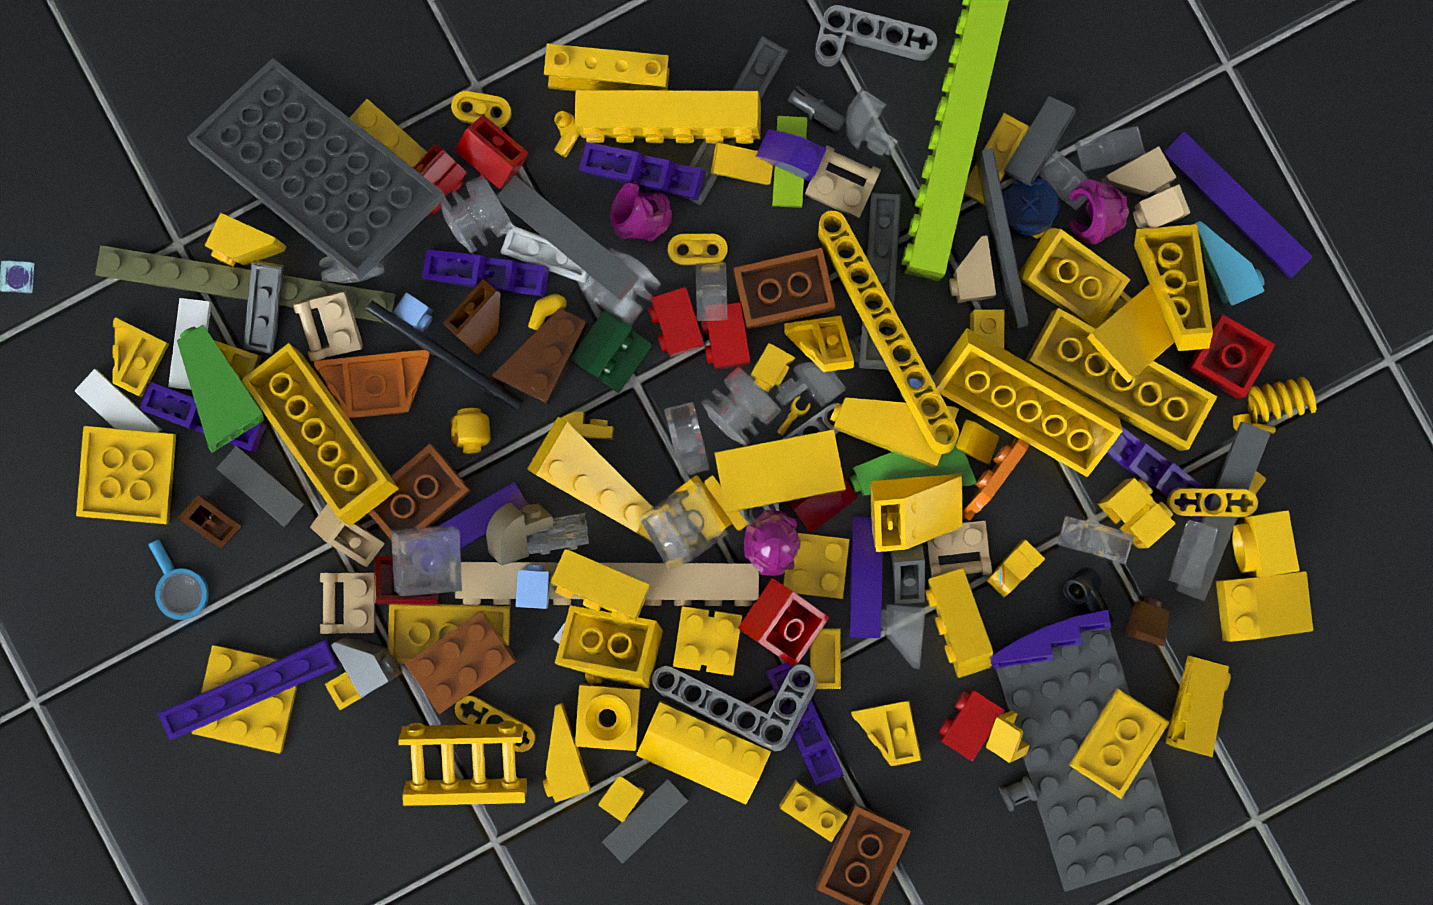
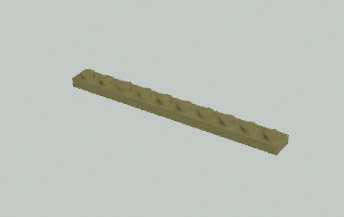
(224, 280)

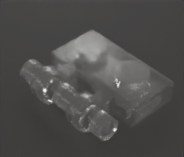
(566, 532)

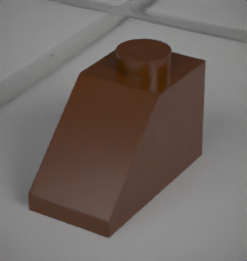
(476, 317)
(1148, 622)

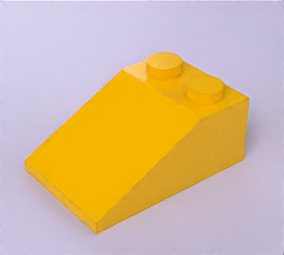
(1073, 277)
(1264, 606)
(609, 647)

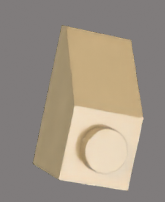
(1143, 175)
(1161, 209)
(974, 276)
(351, 540)

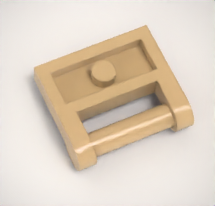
(838, 191)
(337, 321)
(966, 539)
(358, 603)

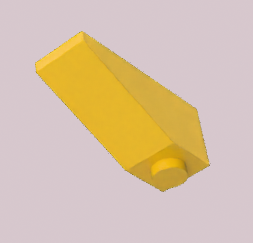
(565, 766)

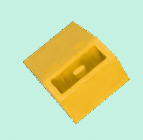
(914, 510)

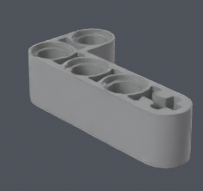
(876, 40)

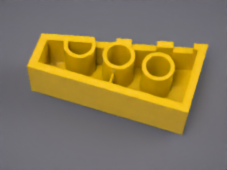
(1176, 273)
(581, 471)

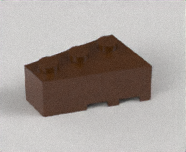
(544, 357)

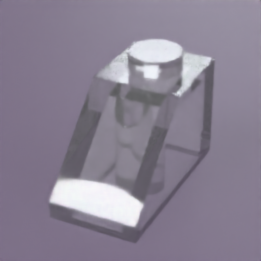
(905, 630)

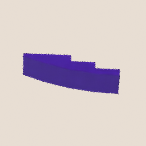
(650, 172)
(499, 273)
(183, 411)
(1153, 469)
(474, 521)
(865, 581)
(1039, 645)
(809, 733)

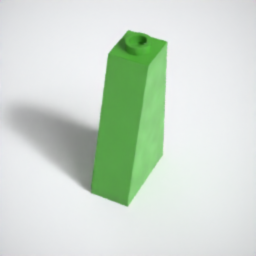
(219, 394)
(898, 467)

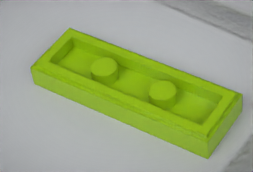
(787, 186)

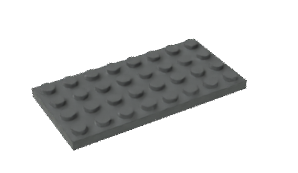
(316, 169)
(1086, 825)

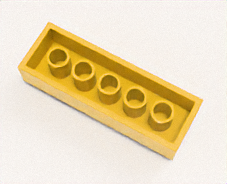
(668, 115)
(1152, 401)
(1027, 402)
(319, 435)

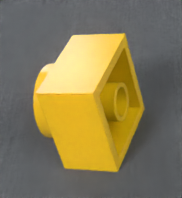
(1265, 544)
(593, 732)

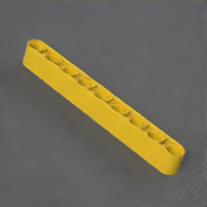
(887, 345)

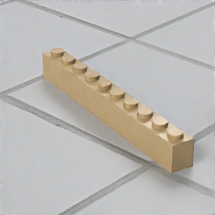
(682, 583)

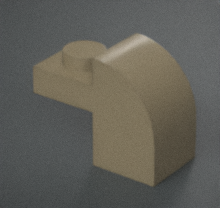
(509, 531)

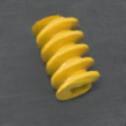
(1280, 398)

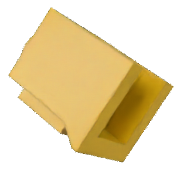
(771, 367)

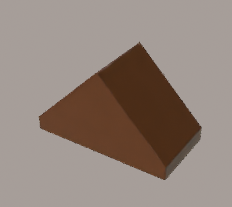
(210, 520)

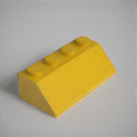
(703, 752)

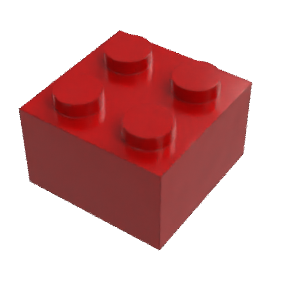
(1232, 358)
(783, 622)

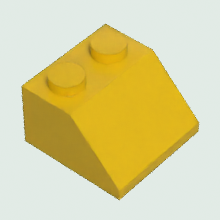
(240, 243)

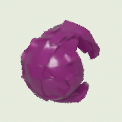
(1105, 208)
(640, 213)
(772, 542)

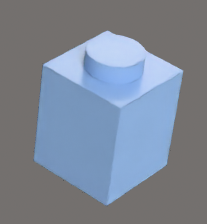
(533, 587)

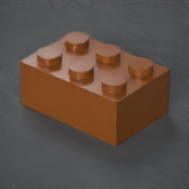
(784, 288)
(425, 493)
(461, 662)
(862, 857)

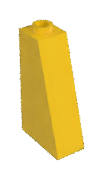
(889, 427)

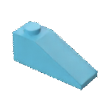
(1229, 270)

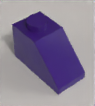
(791, 153)

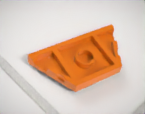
(375, 382)
(992, 479)

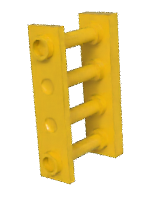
(604, 69)
(463, 791)

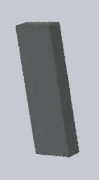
(1040, 141)
(263, 307)
(261, 486)
(645, 820)

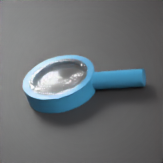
(179, 592)

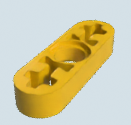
(1234, 510)
(479, 704)

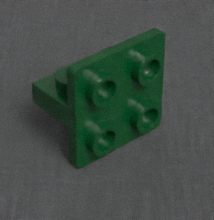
(611, 351)

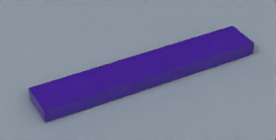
(1237, 205)
(248, 689)

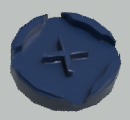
(1031, 208)

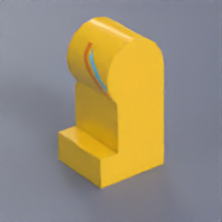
(1015, 567)

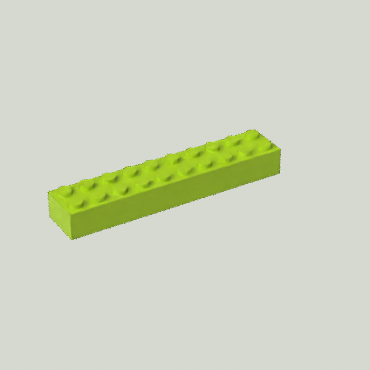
(954, 138)

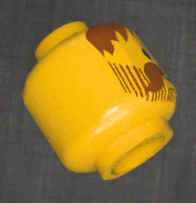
(470, 430)

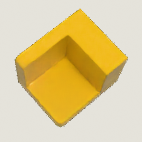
(1006, 738)
(621, 798)

